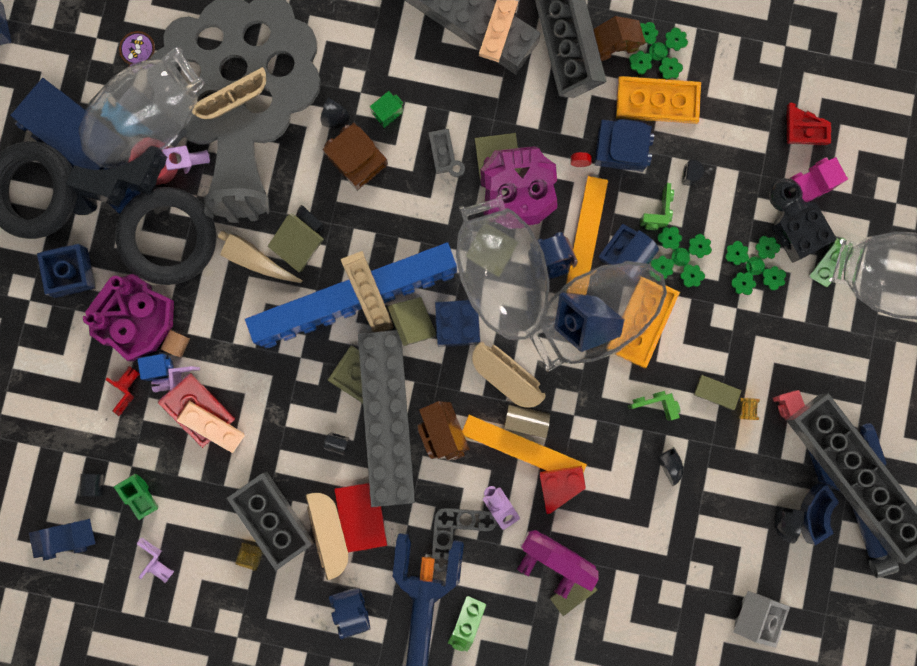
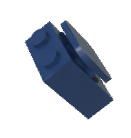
(624, 145)

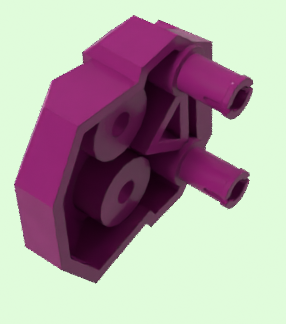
(536, 169)
(144, 326)
(560, 559)

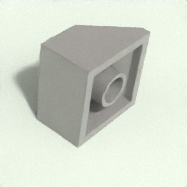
(761, 619)

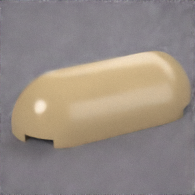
(231, 96)
(507, 375)
(327, 534)

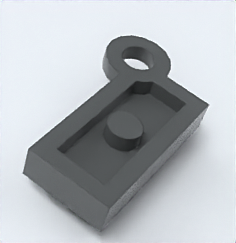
(443, 153)

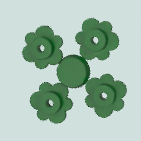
(659, 51)
(681, 256)
(755, 265)

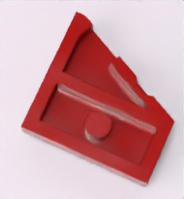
(806, 127)
(561, 486)

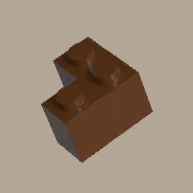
(618, 35)

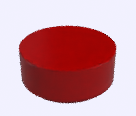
(580, 159)

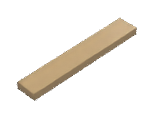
(367, 292)

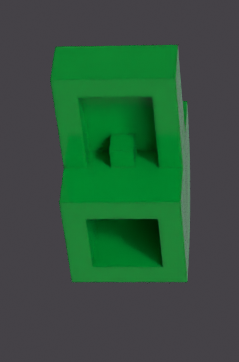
(136, 494)

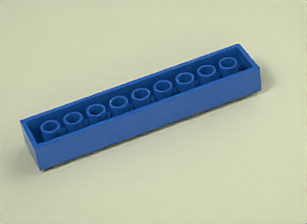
(341, 299)

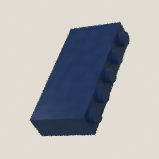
(55, 121)

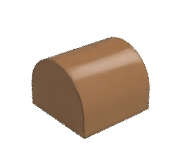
(175, 343)

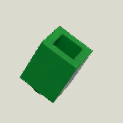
(387, 108)

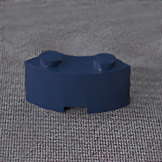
(818, 508)
(62, 538)

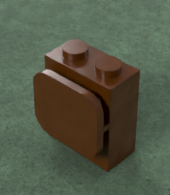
(355, 155)
(442, 432)

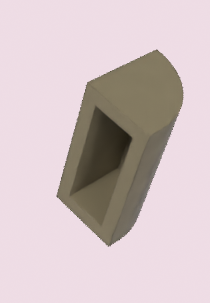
(527, 421)

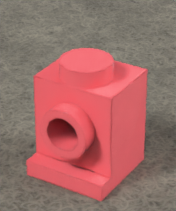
(789, 403)

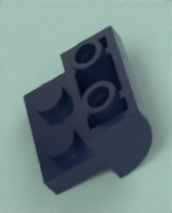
(629, 246)

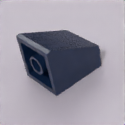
(586, 321)

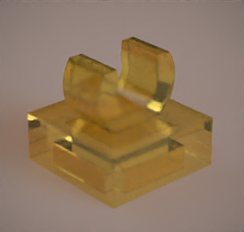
(249, 556)

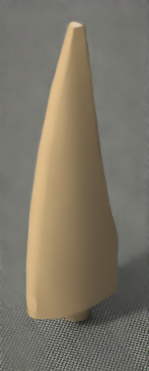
(247, 255)

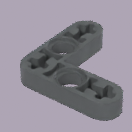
(447, 529)

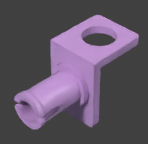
(187, 159)
(174, 378)
(500, 506)
(154, 565)

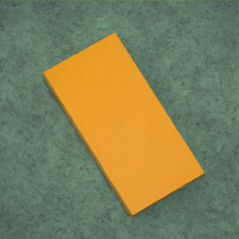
(658, 100)
(642, 348)

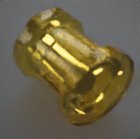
(749, 408)

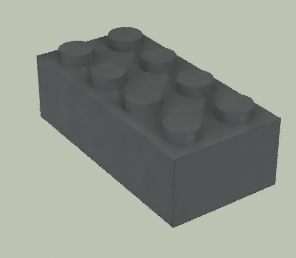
(270, 520)

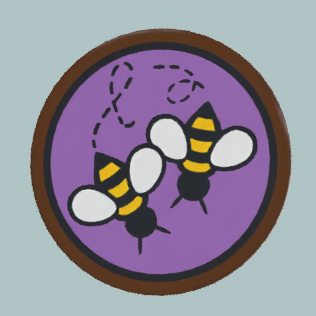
(136, 47)

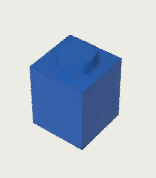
(155, 366)

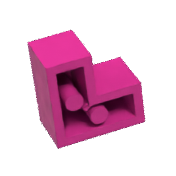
(820, 179)

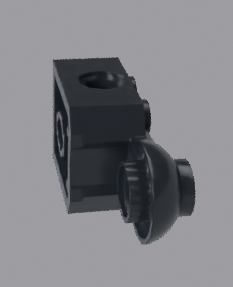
(802, 225)

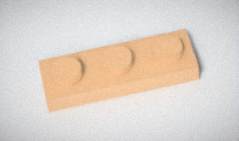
(498, 29)
(210, 426)

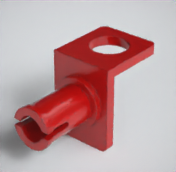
(122, 385)

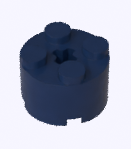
(558, 255)
(349, 613)

